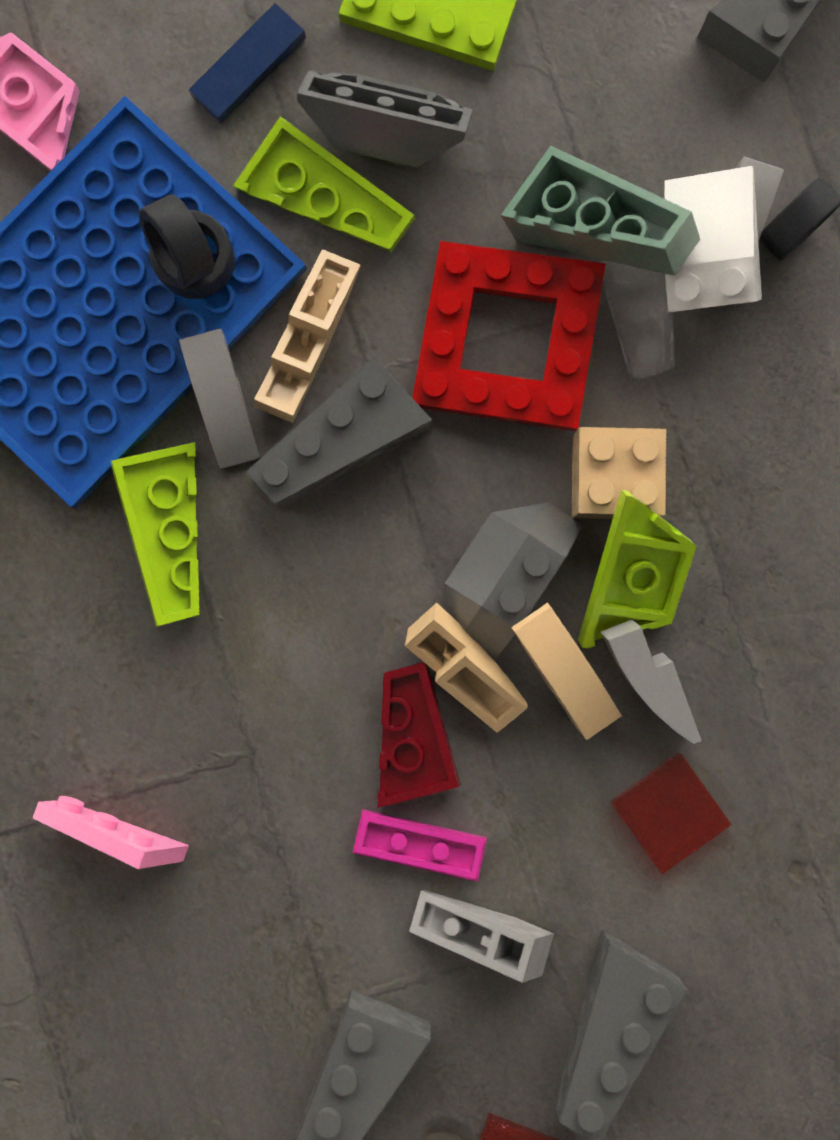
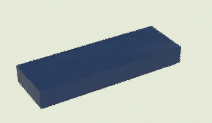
(247, 63)

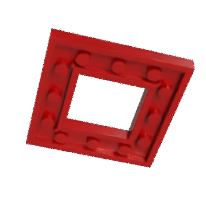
(469, 269)

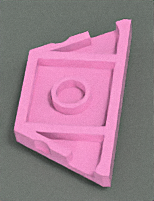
(35, 102)

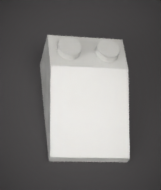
(726, 259)

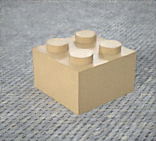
(617, 461)

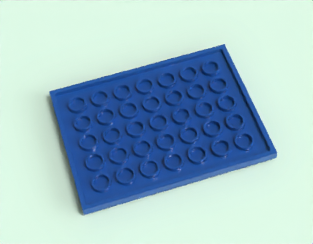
(87, 320)

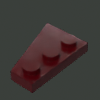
(415, 743)

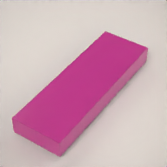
(419, 845)

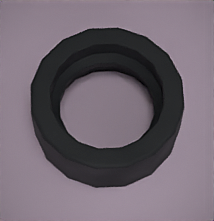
(800, 218)
(176, 240)
(223, 267)

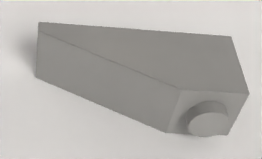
(483, 935)

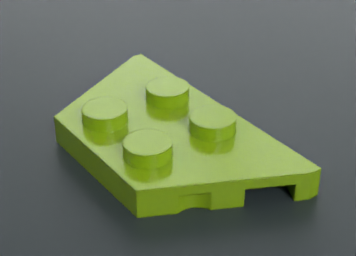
(638, 572)

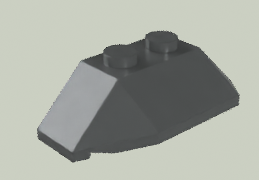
(383, 117)
(508, 571)

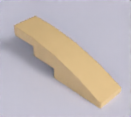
(307, 335)

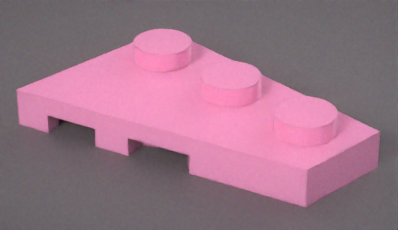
(108, 834)

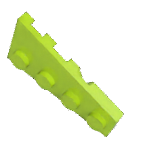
(316, 185)

